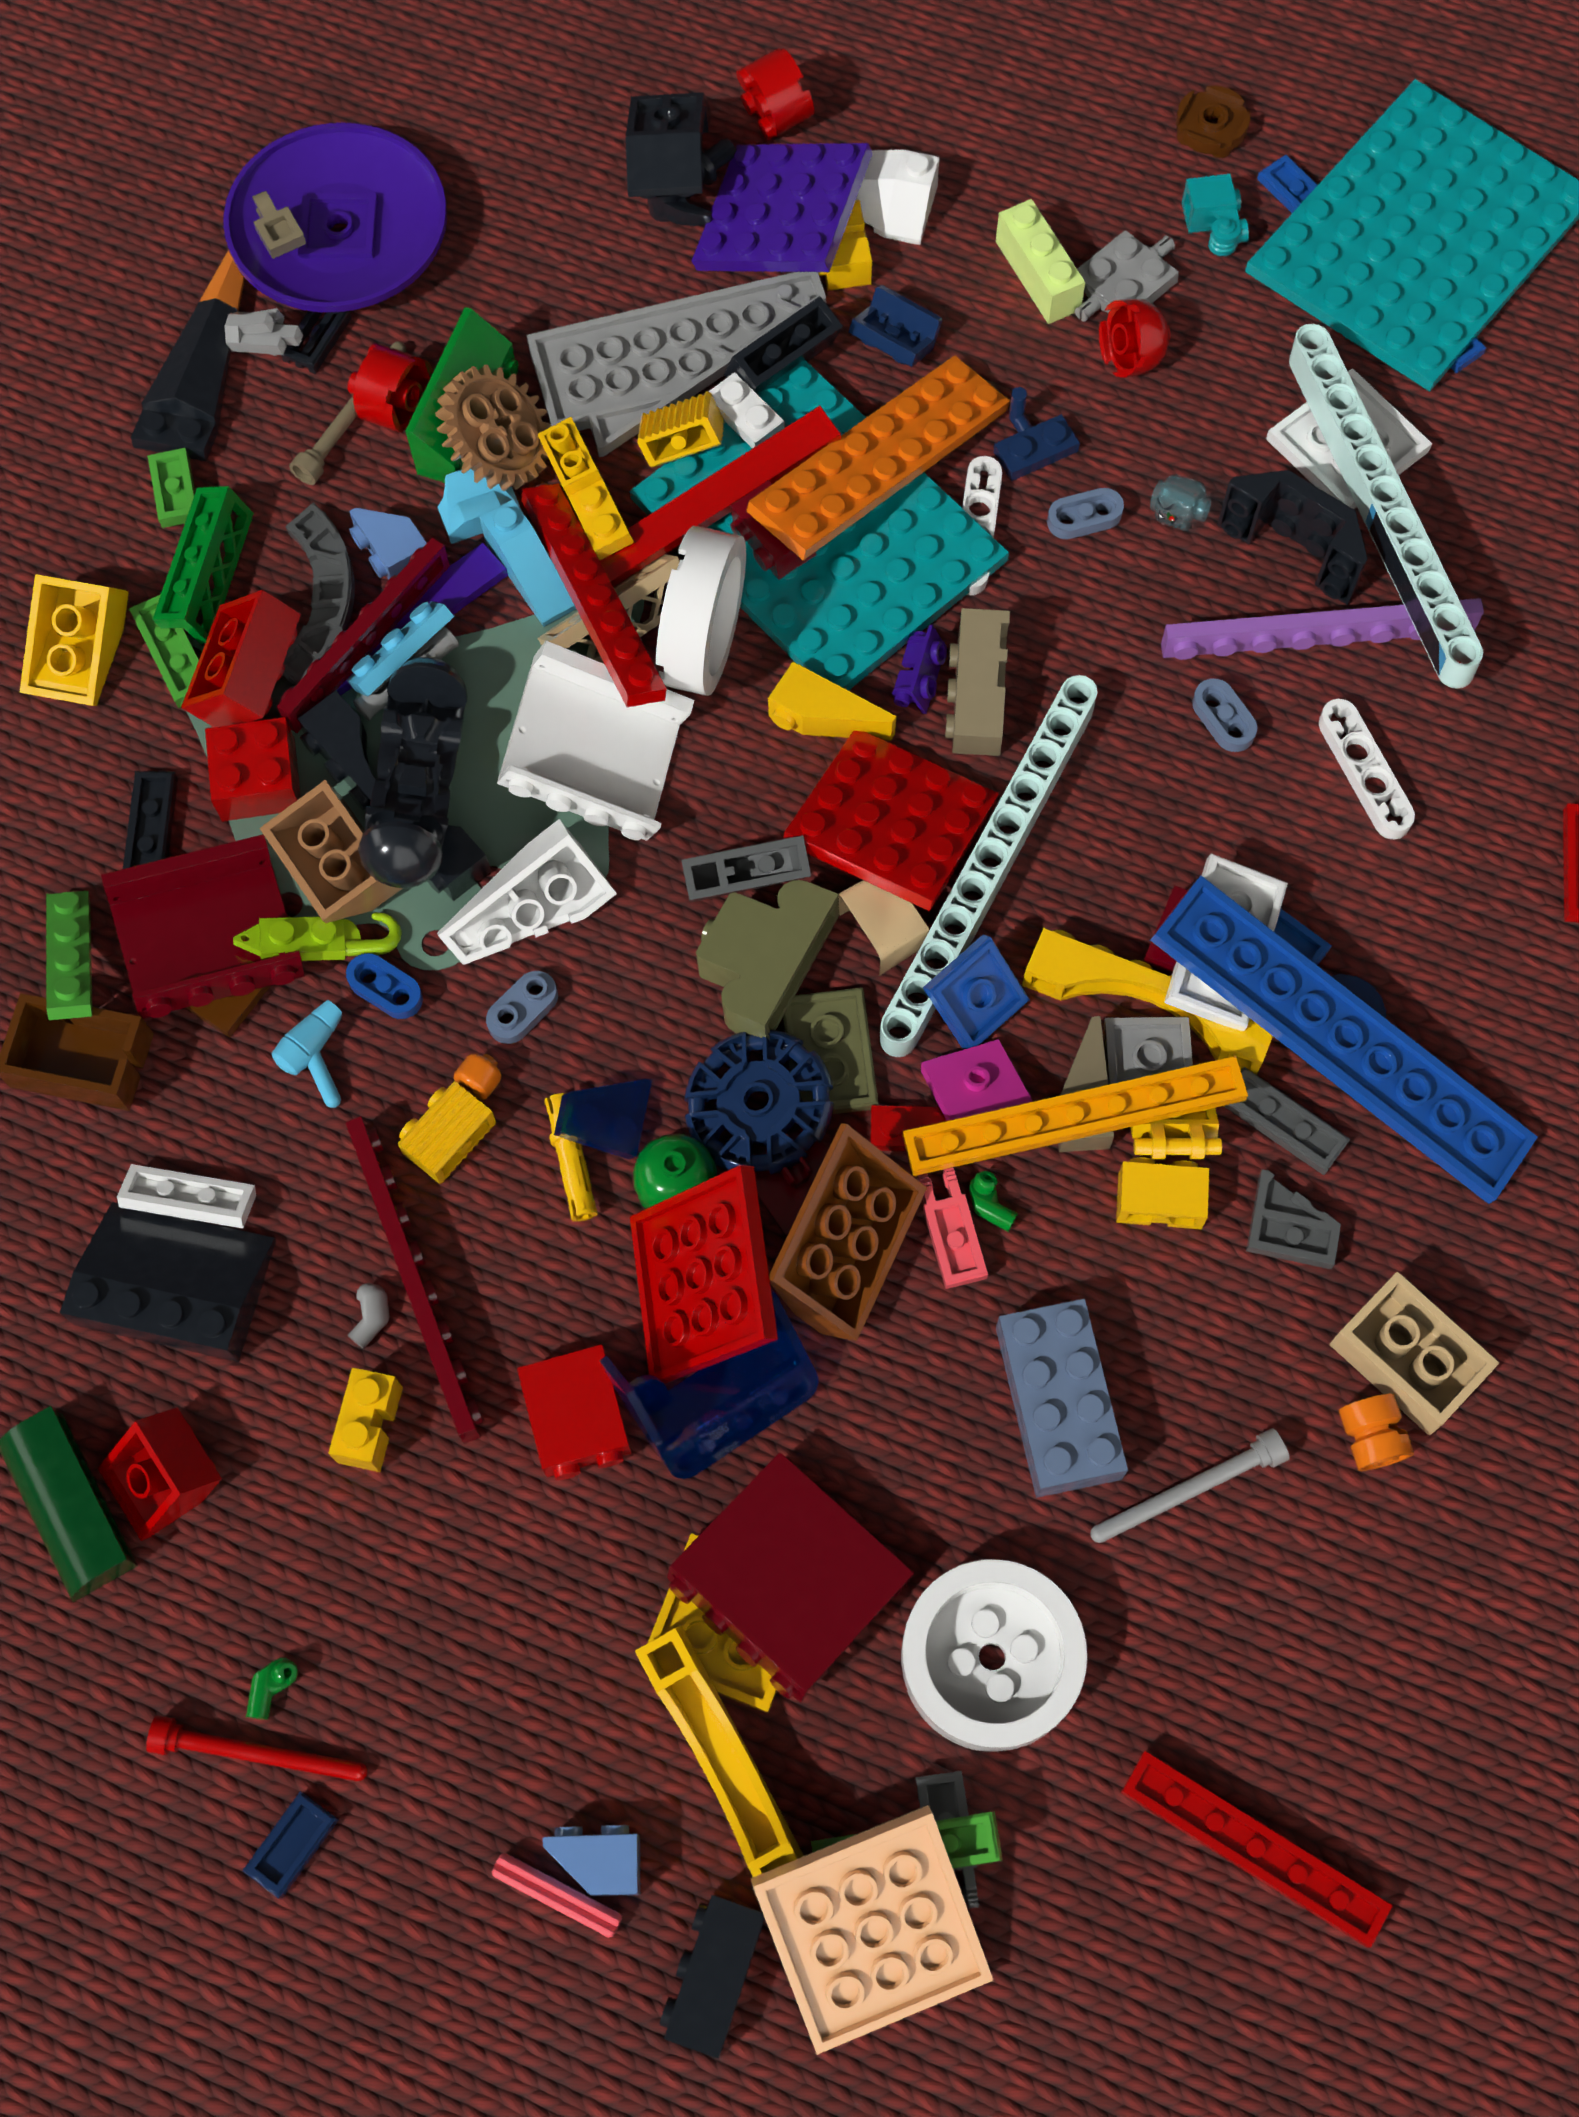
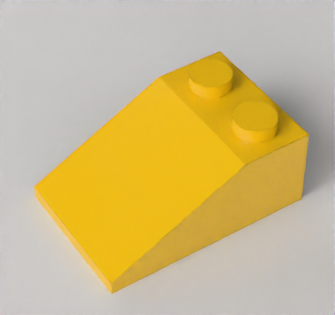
(71, 639)

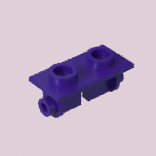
(925, 655)

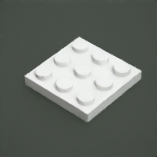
(1305, 448)

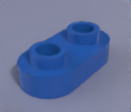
(386, 987)

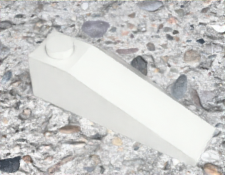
(899, 193)

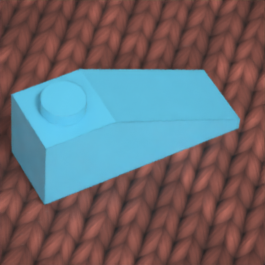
(527, 562)

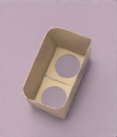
(887, 920)

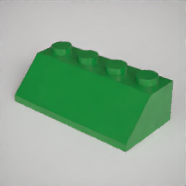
(470, 344)

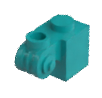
(1213, 206)

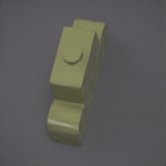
(765, 952)

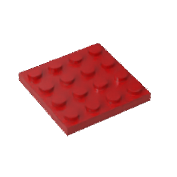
(892, 818)
(703, 1275)

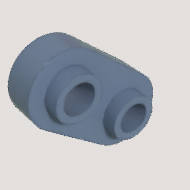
(1083, 513)
(1226, 717)
(525, 1007)

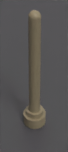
(309, 464)

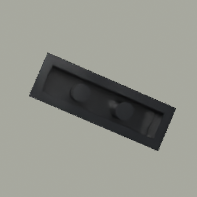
(786, 345)
(712, 1976)

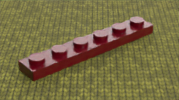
(366, 633)

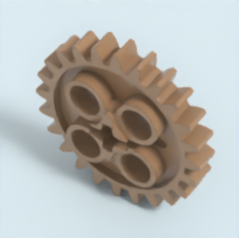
(493, 427)

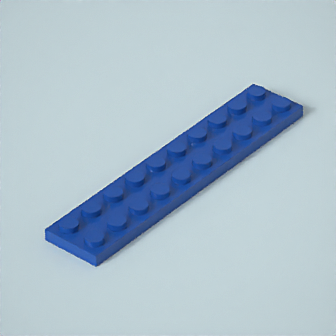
(1345, 1039)

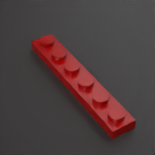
(1257, 1849)

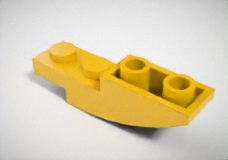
(585, 488)

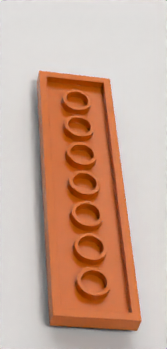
(877, 457)

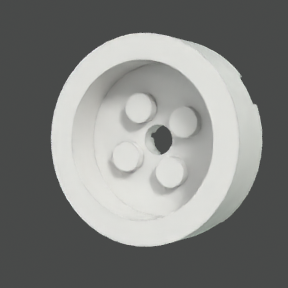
(701, 610)
(1005, 1608)

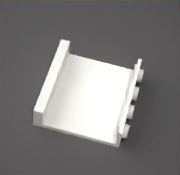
(586, 748)

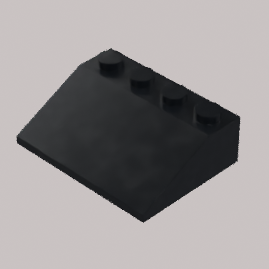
(169, 1282)

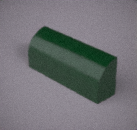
(65, 1503)

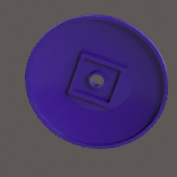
(330, 178)

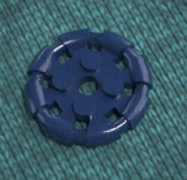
(776, 1118)

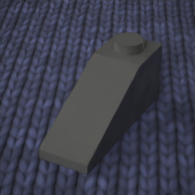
(745, 868)

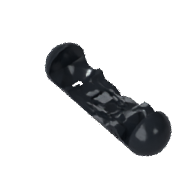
(414, 773)

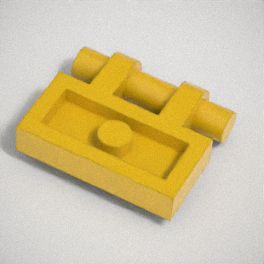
(1186, 1134)

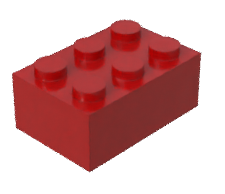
(242, 660)

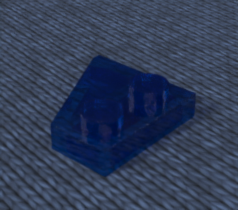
(605, 1117)

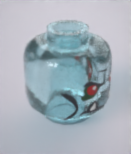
(1180, 502)

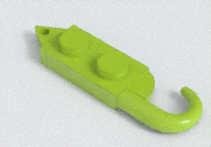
(315, 938)

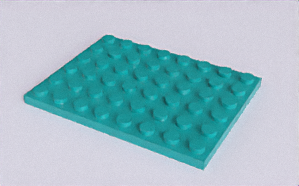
(1420, 234)
(869, 582)

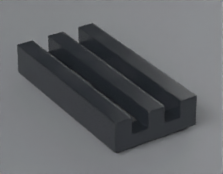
(321, 340)

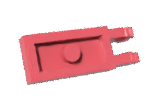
(953, 1233)

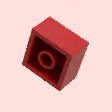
(252, 768)

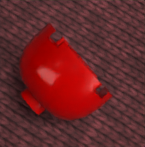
(1133, 336)

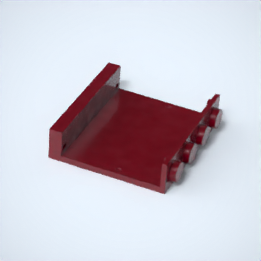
(181, 923)
(787, 1577)

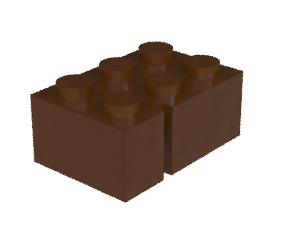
(75, 1061)

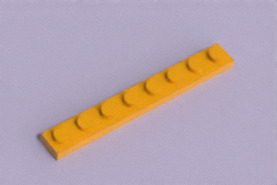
(1074, 1115)

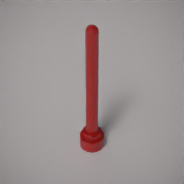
(168, 1736)

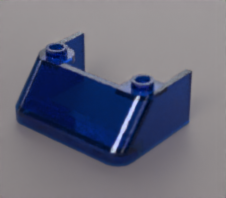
(721, 1403)

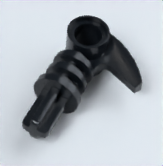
(676, 208)

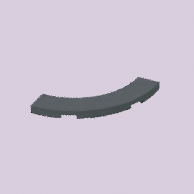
(332, 590)

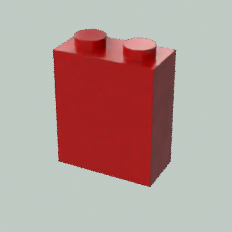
(574, 1413)

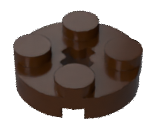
(1208, 137)

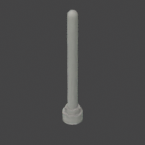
(1265, 1451)

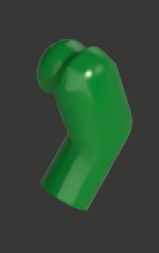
(986, 1202)
(267, 1683)

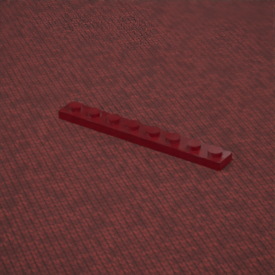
(421, 1293)

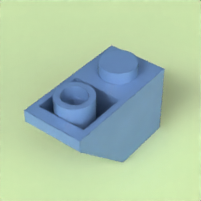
(388, 539)
(599, 1863)

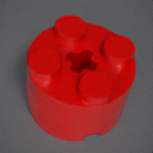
(775, 93)
(389, 386)

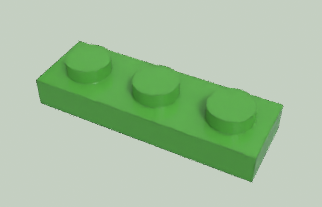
(168, 648)

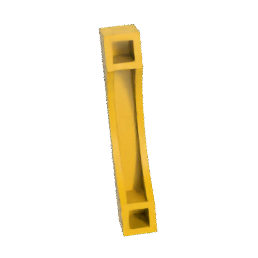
(1071, 968)
(710, 1732)

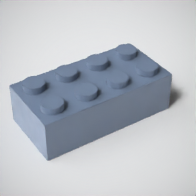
(1061, 1398)

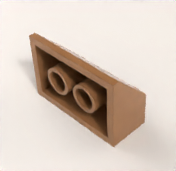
(320, 849)

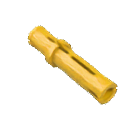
(572, 1168)

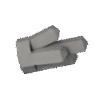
(260, 332)

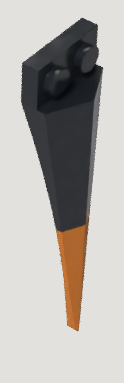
(189, 389)

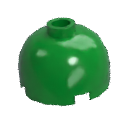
(670, 1167)

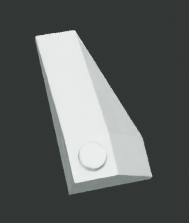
(536, 890)

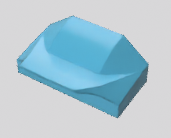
(466, 502)

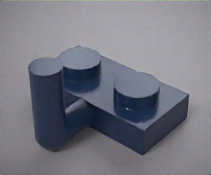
(1035, 445)

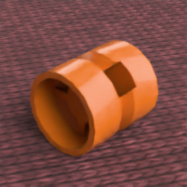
(1376, 1432)

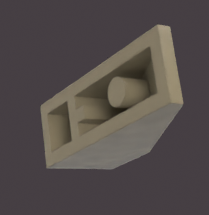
(1087, 1073)

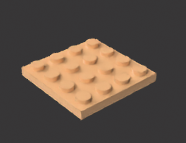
(872, 1929)

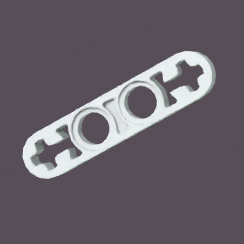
(989, 497)
(1372, 766)

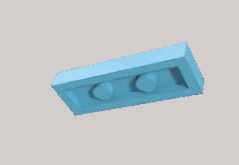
(399, 647)

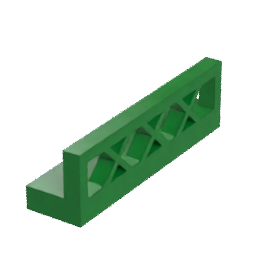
(198, 557)

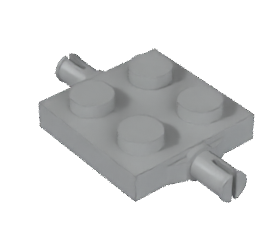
(1126, 271)

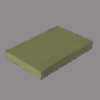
(839, 1033)

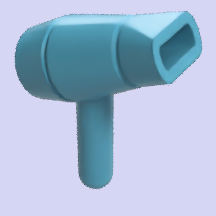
(303, 1046)

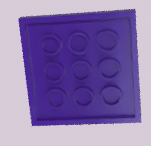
(783, 207)

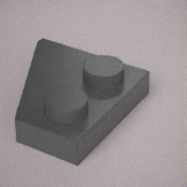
(1290, 1227)

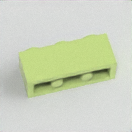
(1040, 261)

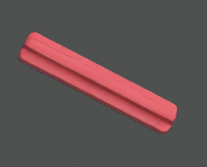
(557, 1895)

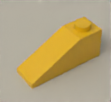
(823, 708)

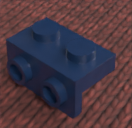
(897, 327)

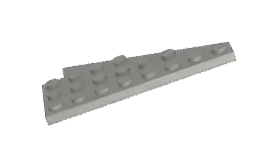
(656, 355)

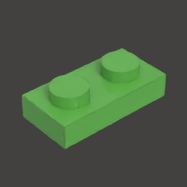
(172, 486)

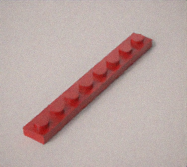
(594, 596)

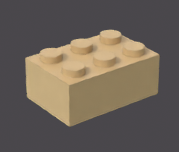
(1414, 1353)

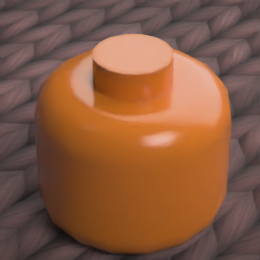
(478, 1075)

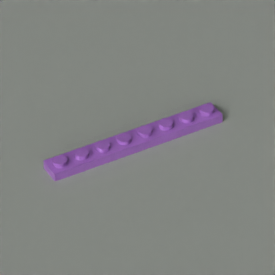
(1296, 630)

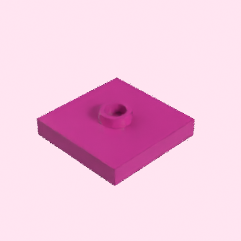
(974, 1081)

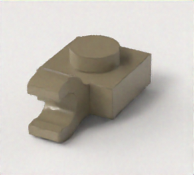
(276, 228)

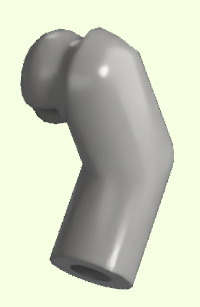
(374, 1314)

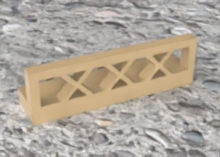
(629, 592)

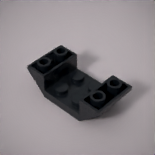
(666, 144)
(1306, 516)

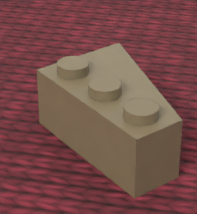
(979, 682)

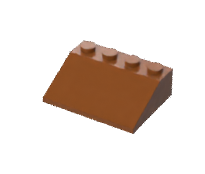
(846, 1236)

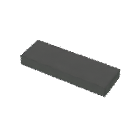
(1289, 1123)

